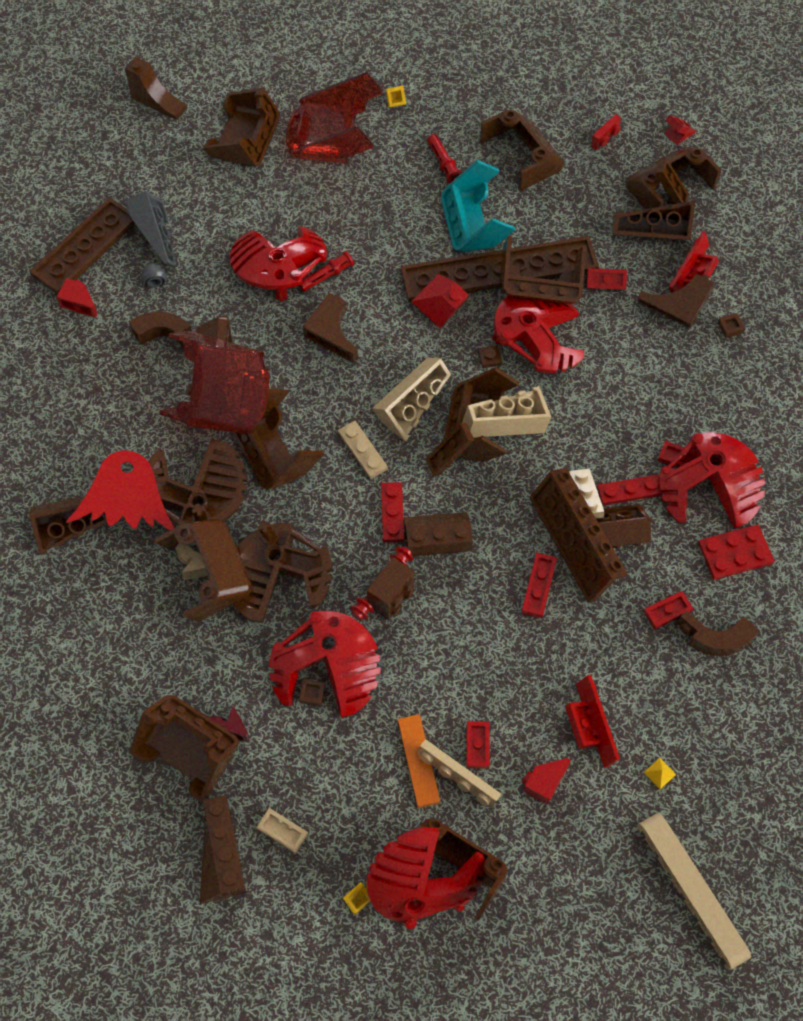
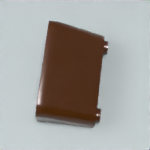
(248, 128)
(186, 742)

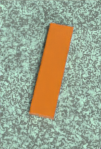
(420, 772)

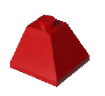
(440, 300)

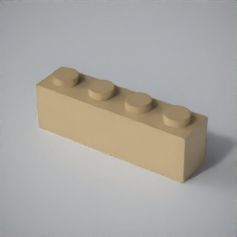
(412, 397)
(509, 415)

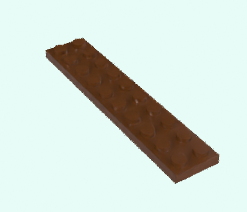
(483, 269)

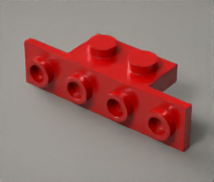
(695, 263)
(590, 722)

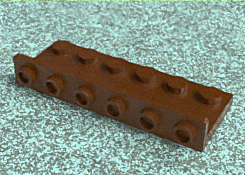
(577, 534)

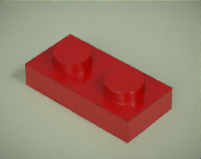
(603, 135)
(606, 278)
(667, 610)
(478, 744)

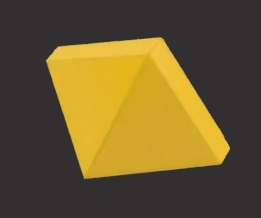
(395, 96)
(659, 773)
(357, 898)

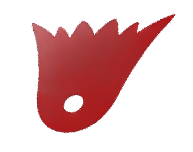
(124, 493)

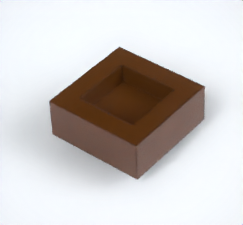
(731, 325)
(490, 356)
(312, 692)

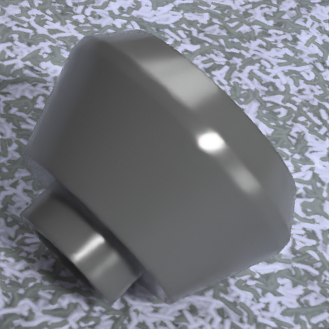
(153, 276)

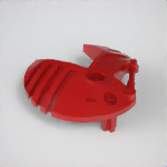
(276, 268)
(530, 323)
(734, 479)
(349, 663)
(400, 881)

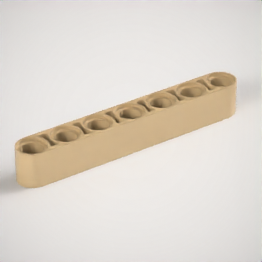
(695, 890)

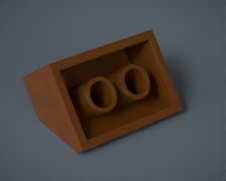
(626, 525)
(438, 534)

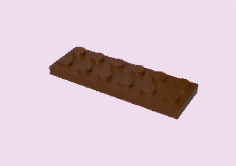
(83, 245)

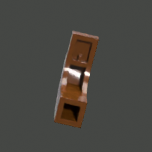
(157, 325)
(718, 642)

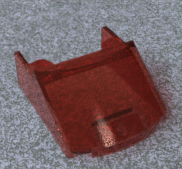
(326, 120)
(227, 385)

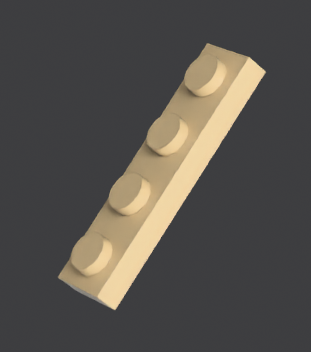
(463, 777)

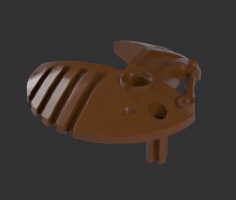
(216, 486)
(257, 557)

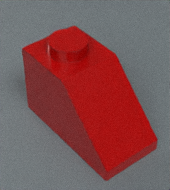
(76, 298)
(545, 779)

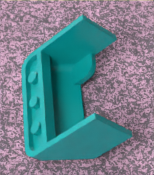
(464, 214)

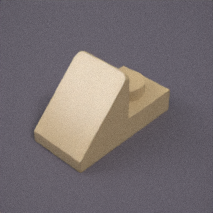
(195, 564)

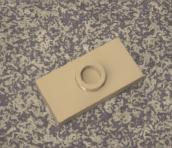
(282, 830)

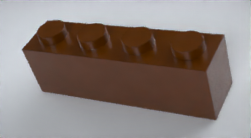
(666, 221)
(51, 526)
(221, 861)

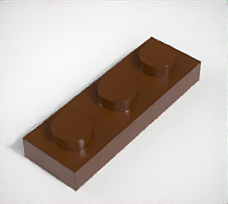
(671, 181)
(449, 449)

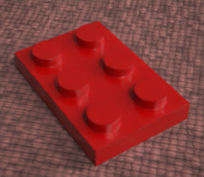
(736, 552)

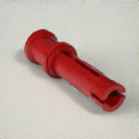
(447, 164)
(333, 267)

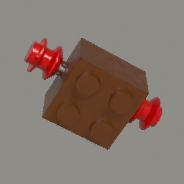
(388, 589)

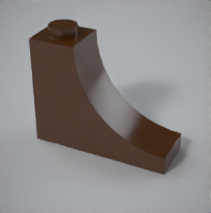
(149, 91)
(683, 304)
(325, 329)

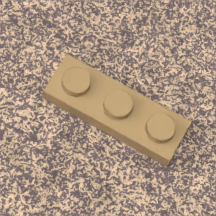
(362, 449)
(586, 485)

